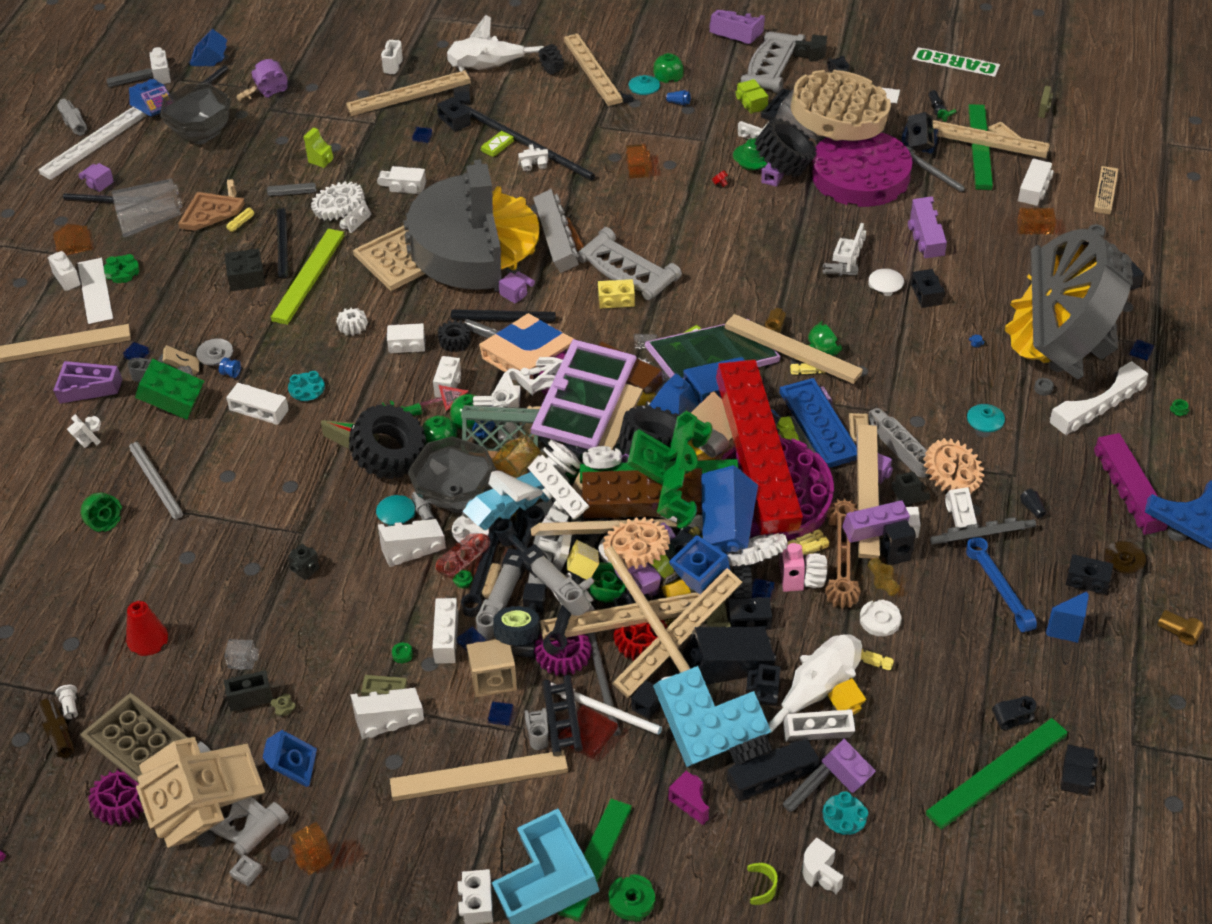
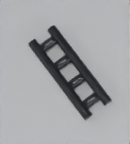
(555, 725)

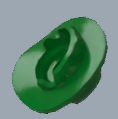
(748, 156)

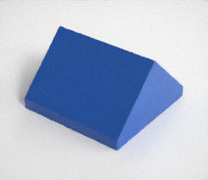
(1068, 618)

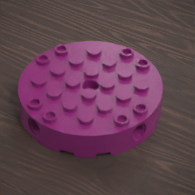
(862, 170)
(811, 483)

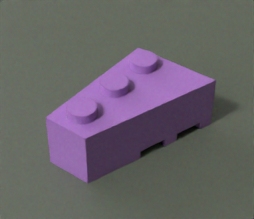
(736, 26)
(925, 228)
(86, 381)

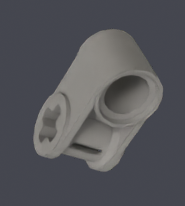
(715, 444)
(537, 728)

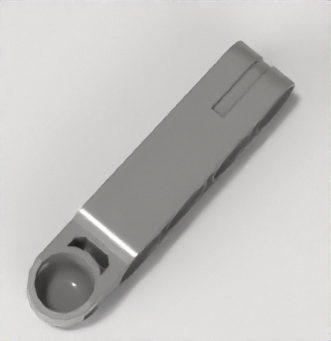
(899, 441)

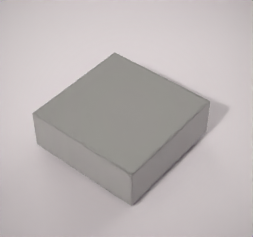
(246, 870)

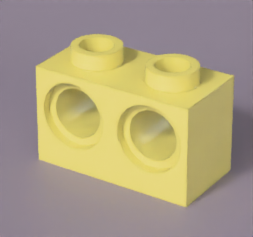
(616, 294)

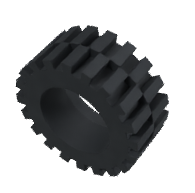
(785, 147)
(651, 421)

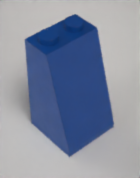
(704, 379)
(727, 508)

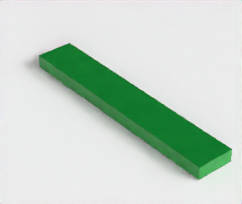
(601, 849)

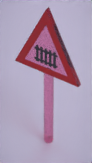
(448, 396)

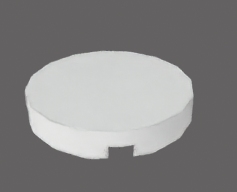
(602, 457)
(880, 618)

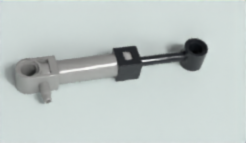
(537, 563)
(511, 571)
(534, 598)

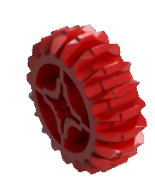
(640, 636)

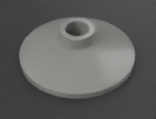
(213, 351)

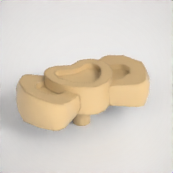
(246, 94)

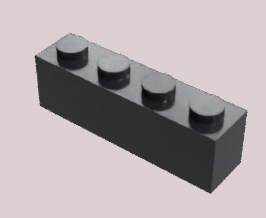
(772, 769)

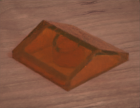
(72, 239)

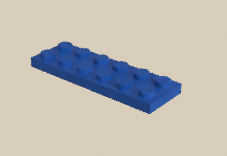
(819, 422)

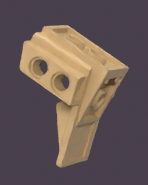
(187, 788)

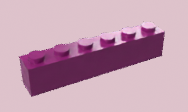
(1128, 479)

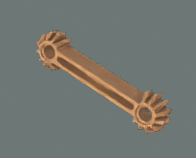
(842, 590)

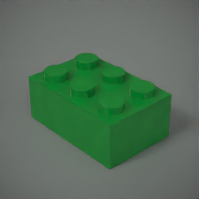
(169, 389)

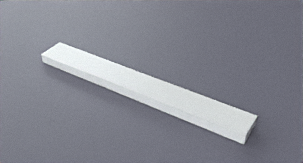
(91, 143)

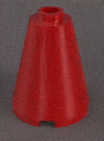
(144, 630)

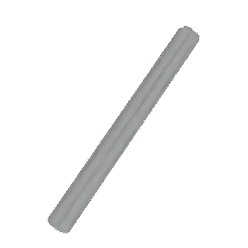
(156, 480)

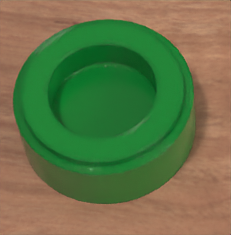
(402, 653)

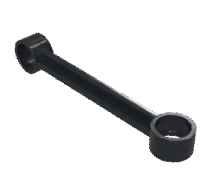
(481, 575)
(560, 627)

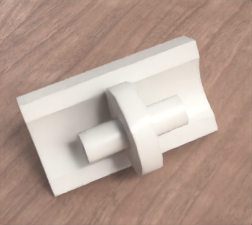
(533, 156)
(85, 429)

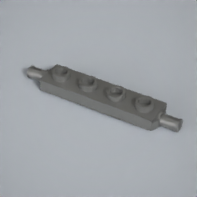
(974, 530)

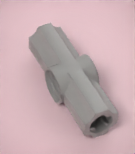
(71, 117)

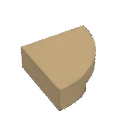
(231, 188)

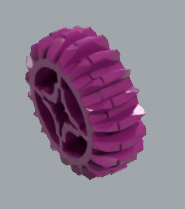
(574, 657)
(115, 798)

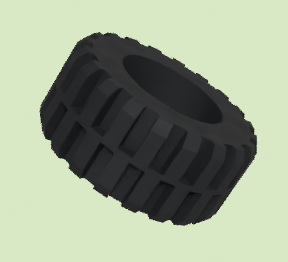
(394, 423)

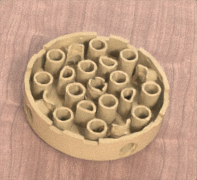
(838, 111)

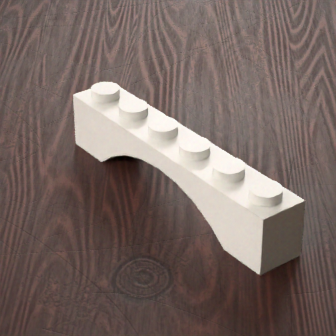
(1073, 414)

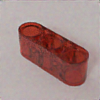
(471, 553)

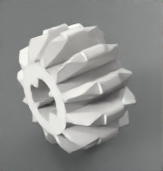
(352, 321)
(815, 570)

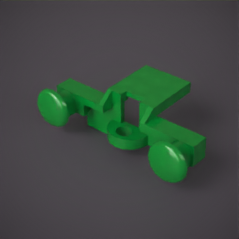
(649, 455)

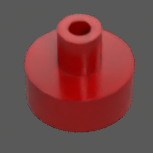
(720, 178)

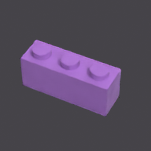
(871, 521)

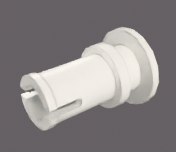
(67, 697)

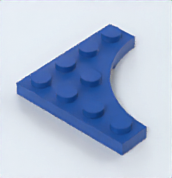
(1189, 518)

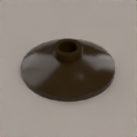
(1125, 557)

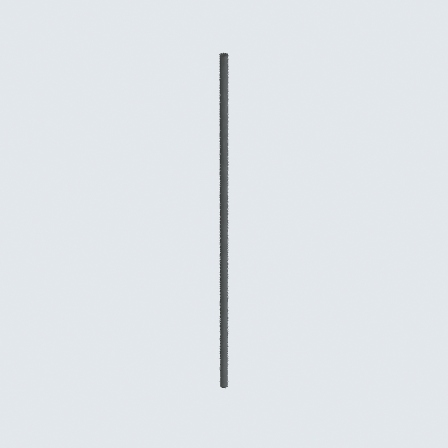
(594, 648)

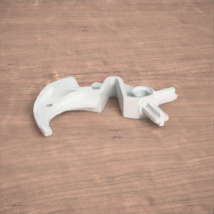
(505, 389)

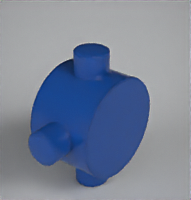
(976, 340)

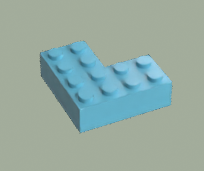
(699, 725)
(553, 879)

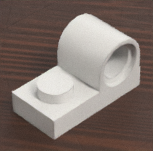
(960, 504)

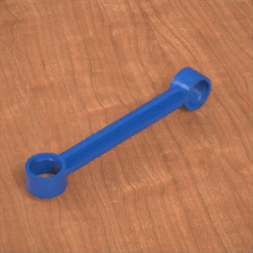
(1024, 618)

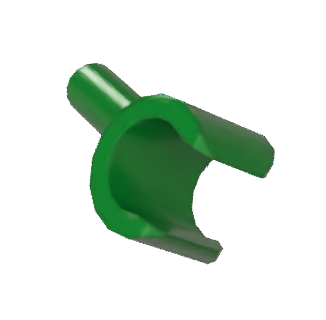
(944, 114)

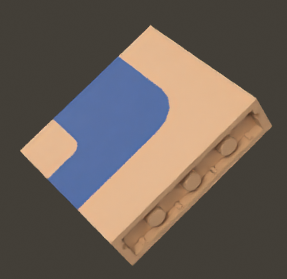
(523, 343)

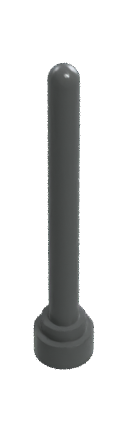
(936, 172)

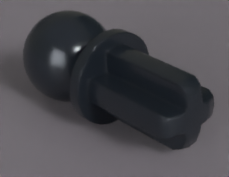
(936, 102)

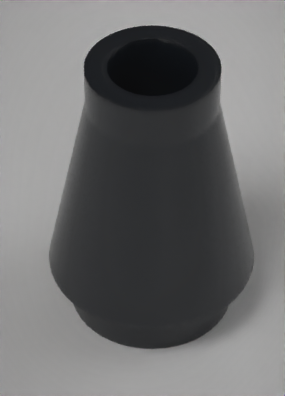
(1033, 503)

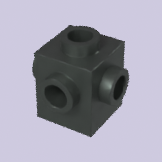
(303, 561)

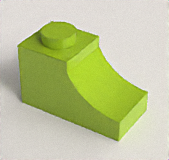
(317, 149)

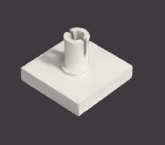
(483, 29)
(559, 548)

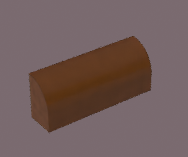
(642, 374)

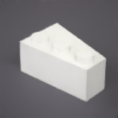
(411, 541)
(387, 711)

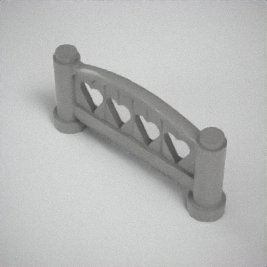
(772, 79)
(604, 243)
(258, 823)

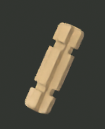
(491, 579)

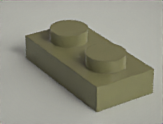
(1045, 102)
(382, 684)

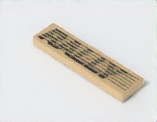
(1105, 190)

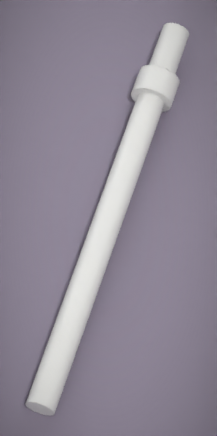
(614, 712)

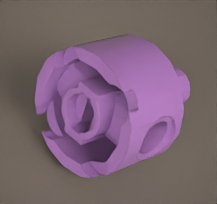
(269, 77)

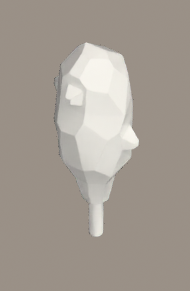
(485, 53)
(820, 673)

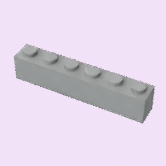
(556, 231)

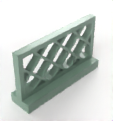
(497, 415)

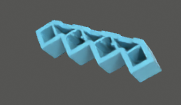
(490, 505)

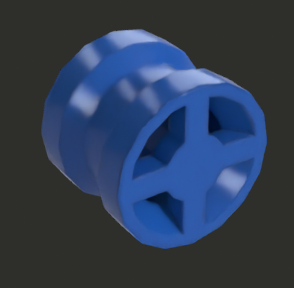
(229, 367)

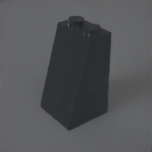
(728, 652)

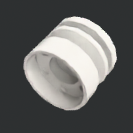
(561, 459)

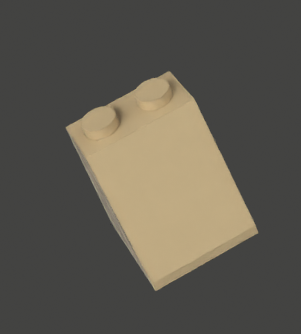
(713, 411)
(491, 668)

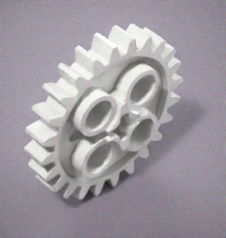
(337, 200)
(758, 549)

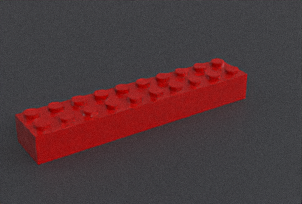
(759, 446)

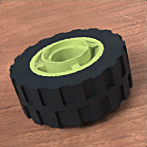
(516, 625)

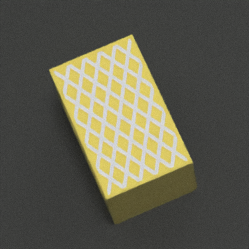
(582, 560)

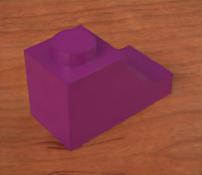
(687, 794)

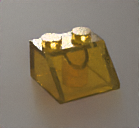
(516, 456)

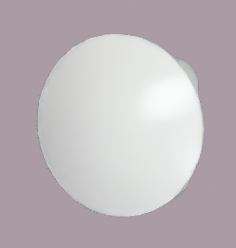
(886, 281)
(464, 526)

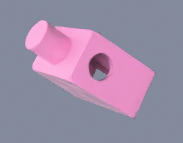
(791, 560)

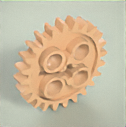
(953, 466)
(638, 542)

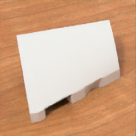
(513, 487)

